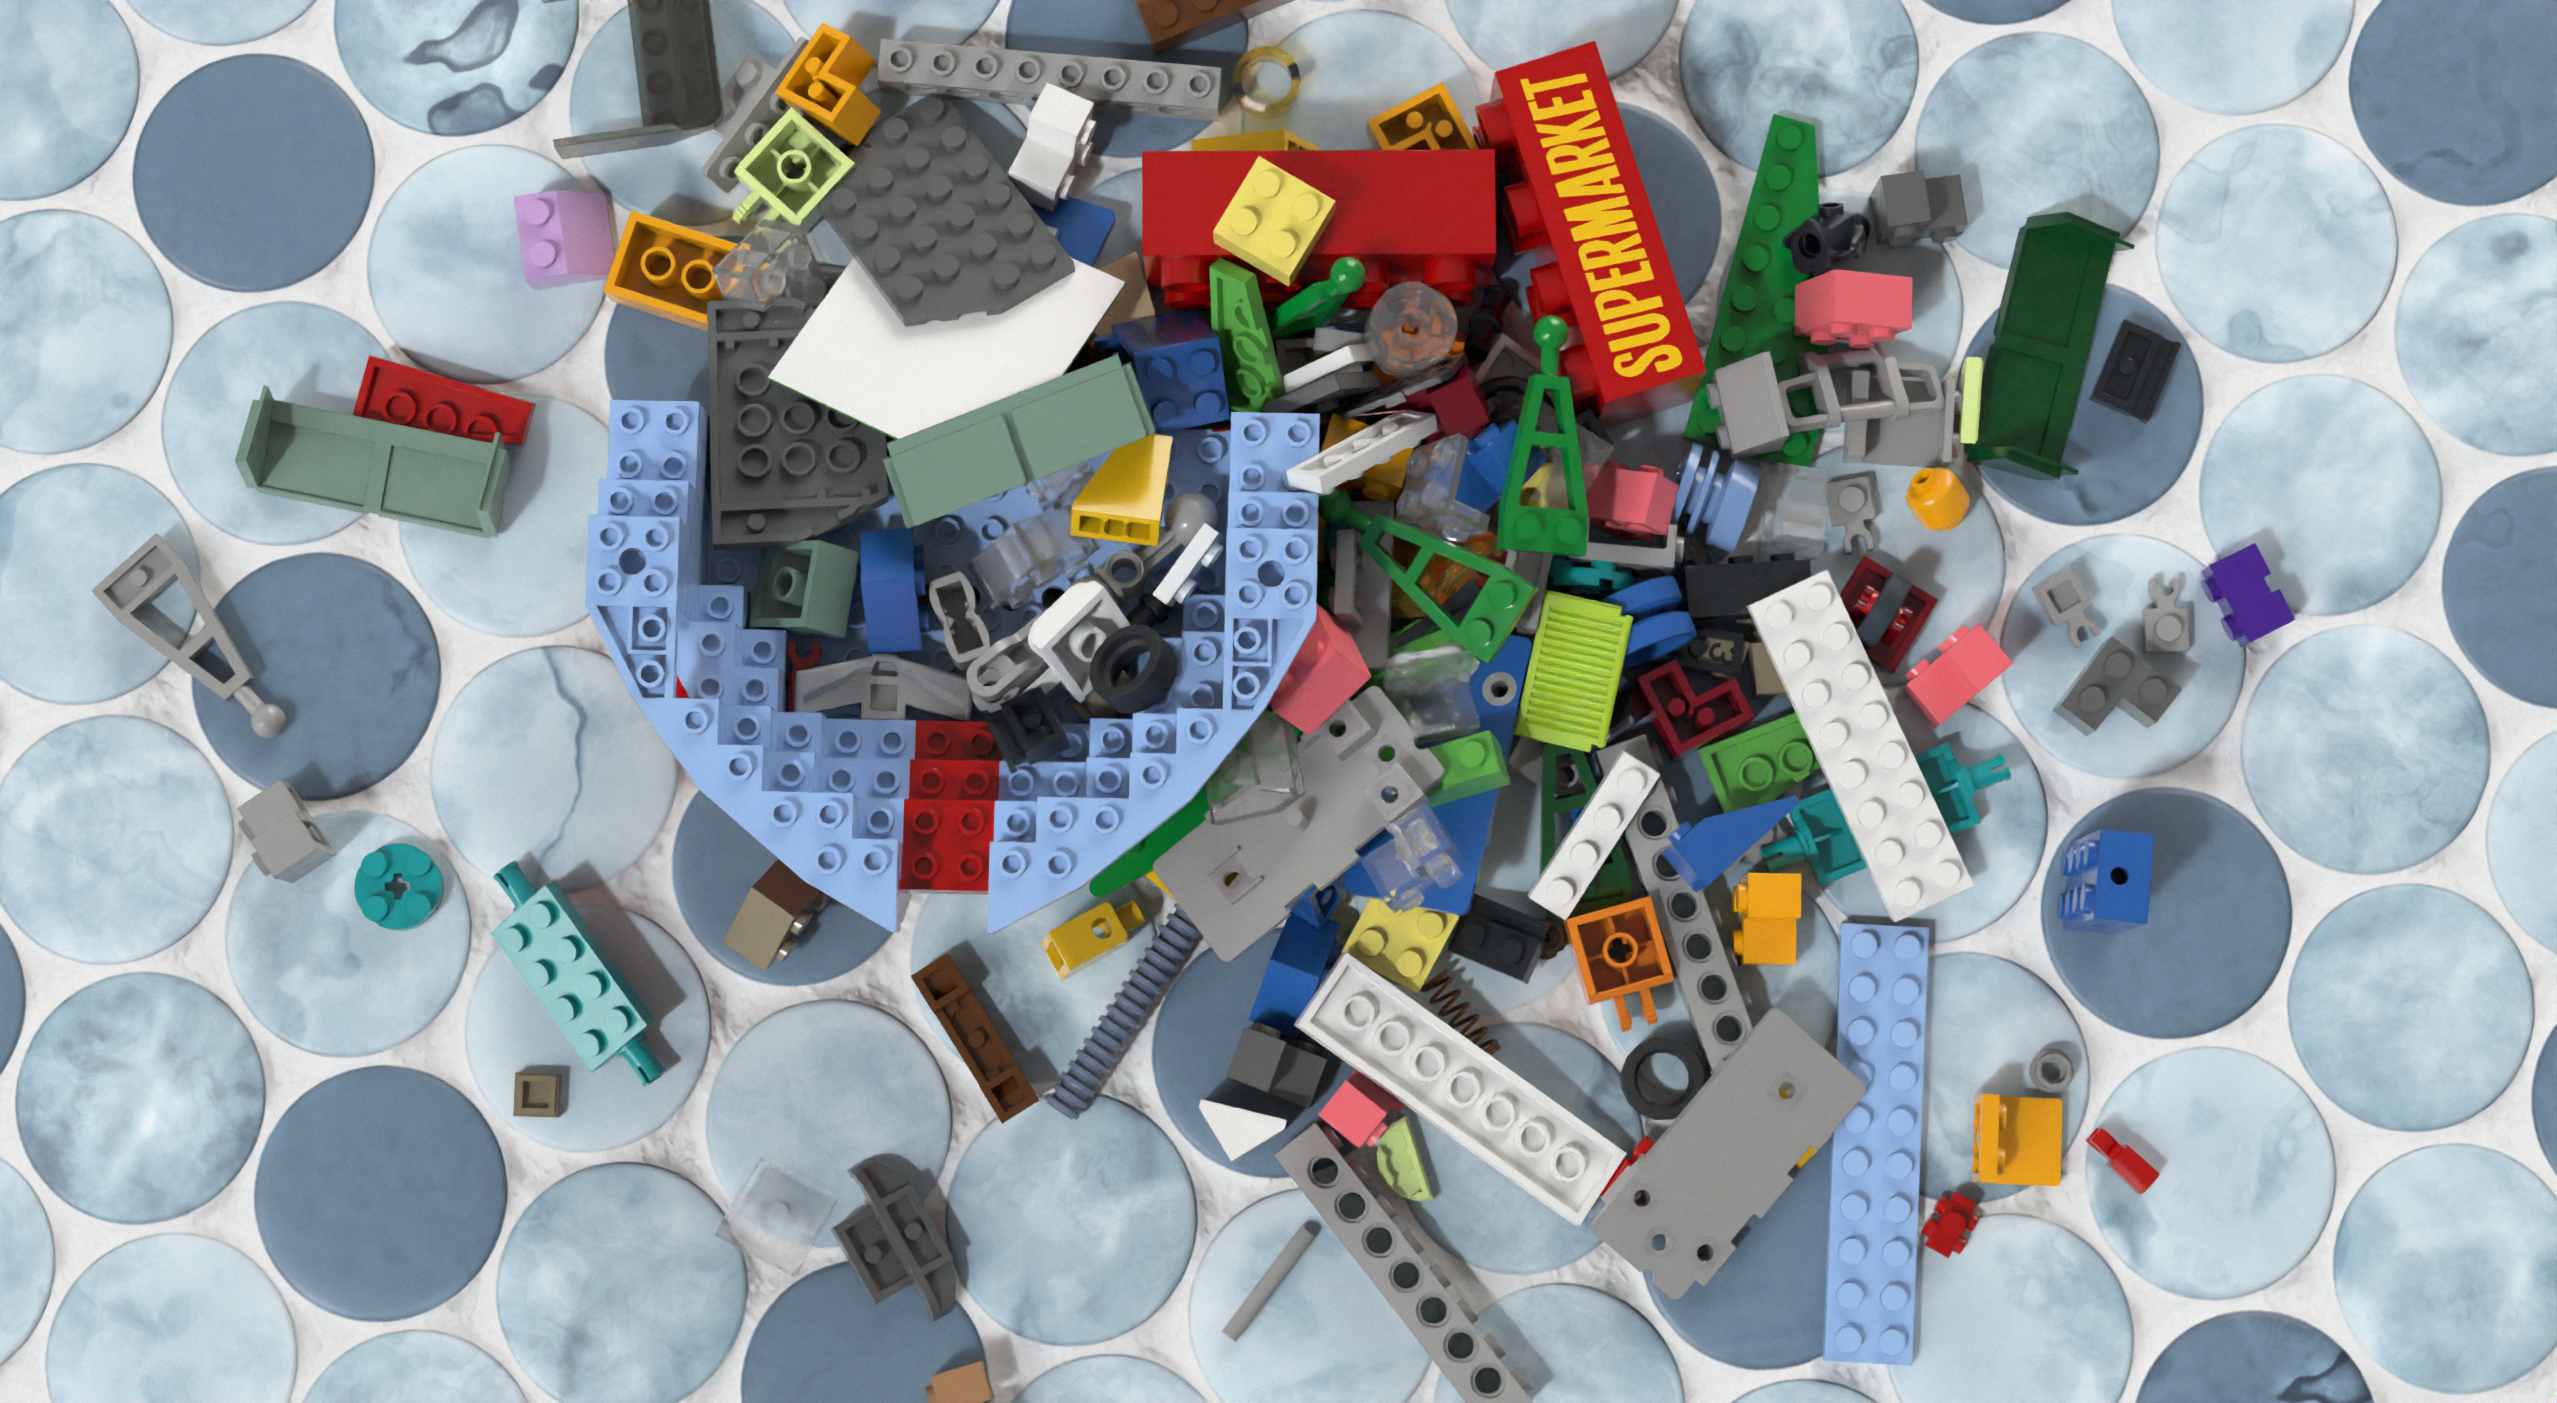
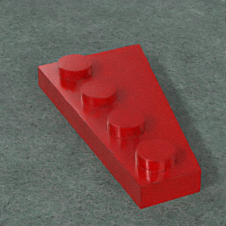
(440, 404)

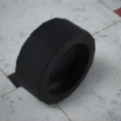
(1152, 681)
(1631, 1066)

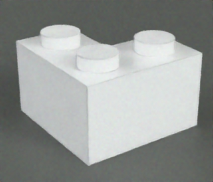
(1054, 145)

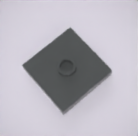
(1325, 394)

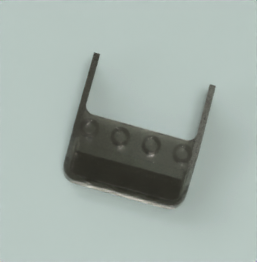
(674, 78)

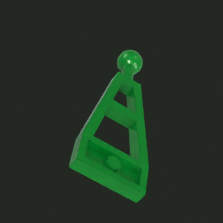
(1317, 303)
(1542, 528)
(1493, 611)

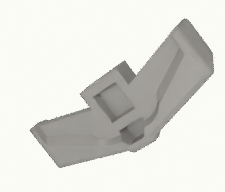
(883, 688)

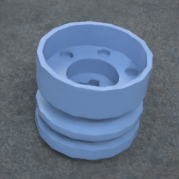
(1715, 497)

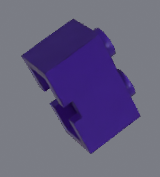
(2244, 596)

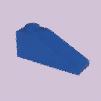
(1714, 843)

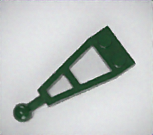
(1612, 882)

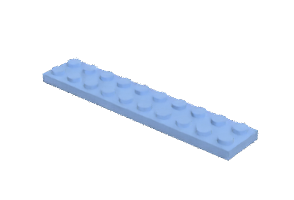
(1877, 1146)

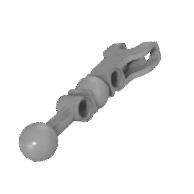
(1018, 666)

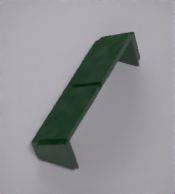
(2042, 344)

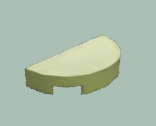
(1970, 385)
(1401, 1164)

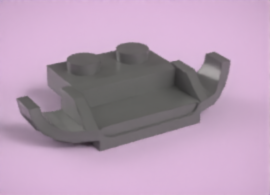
(896, 1242)

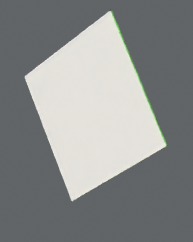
(911, 377)

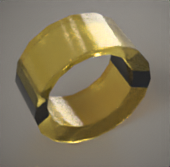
(1272, 55)

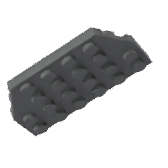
(940, 220)
(777, 458)

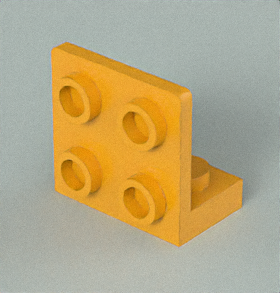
(2017, 1140)

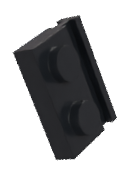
(2134, 371)
(1026, 729)
(1500, 938)

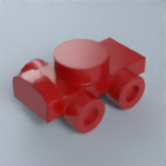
(1955, 1217)

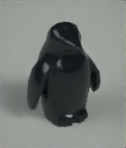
(1827, 239)

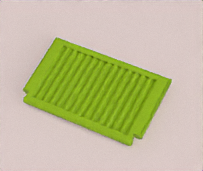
(1573, 672)

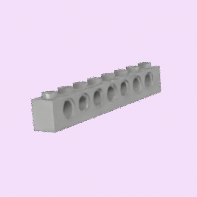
(1022, 75)
(1675, 930)
(1298, 1161)

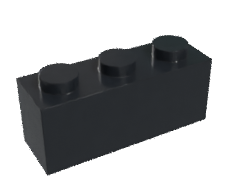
(1724, 590)

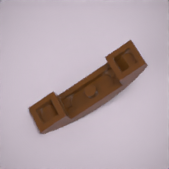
(975, 1038)

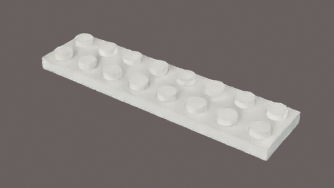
(1860, 746)
(1460, 1089)

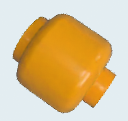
(1937, 498)

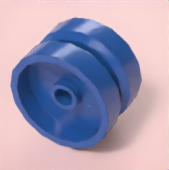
(1655, 625)

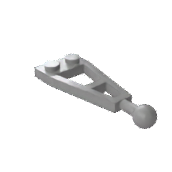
(139, 582)

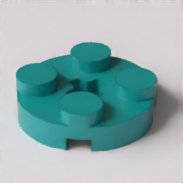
(1598, 580)
(416, 904)

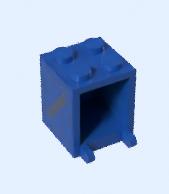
(1175, 366)

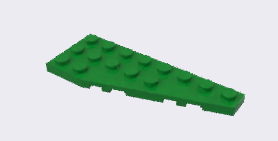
(1760, 287)

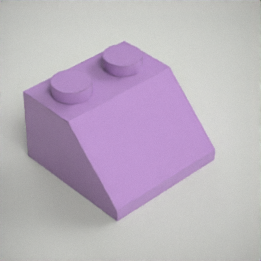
(564, 237)

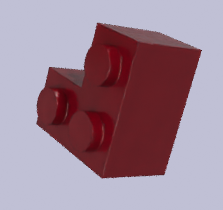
(1457, 404)
(1689, 721)

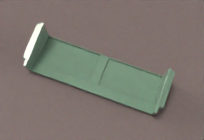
(1017, 440)
(374, 467)

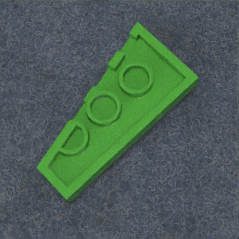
(1244, 338)
(1759, 763)

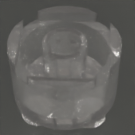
(1421, 307)

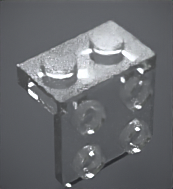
(1431, 492)
(1433, 692)

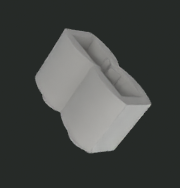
(958, 614)

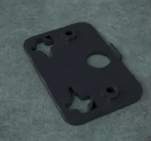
(1394, 391)

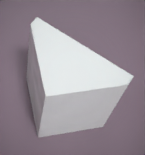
(1240, 1129)

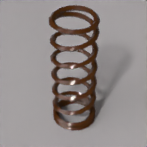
(1493, 1044)

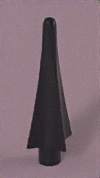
(1456, 605)

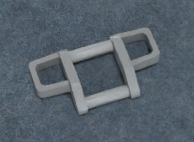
(1815, 373)

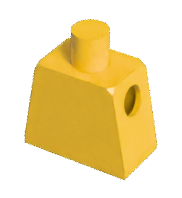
(1075, 946)

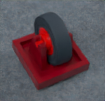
(1885, 612)

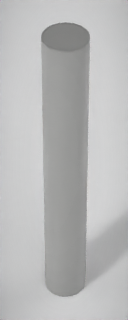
(1268, 1283)

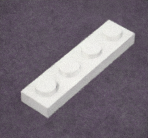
(1361, 451)
(1593, 835)

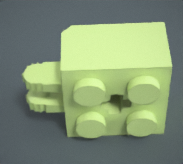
(767, 167)

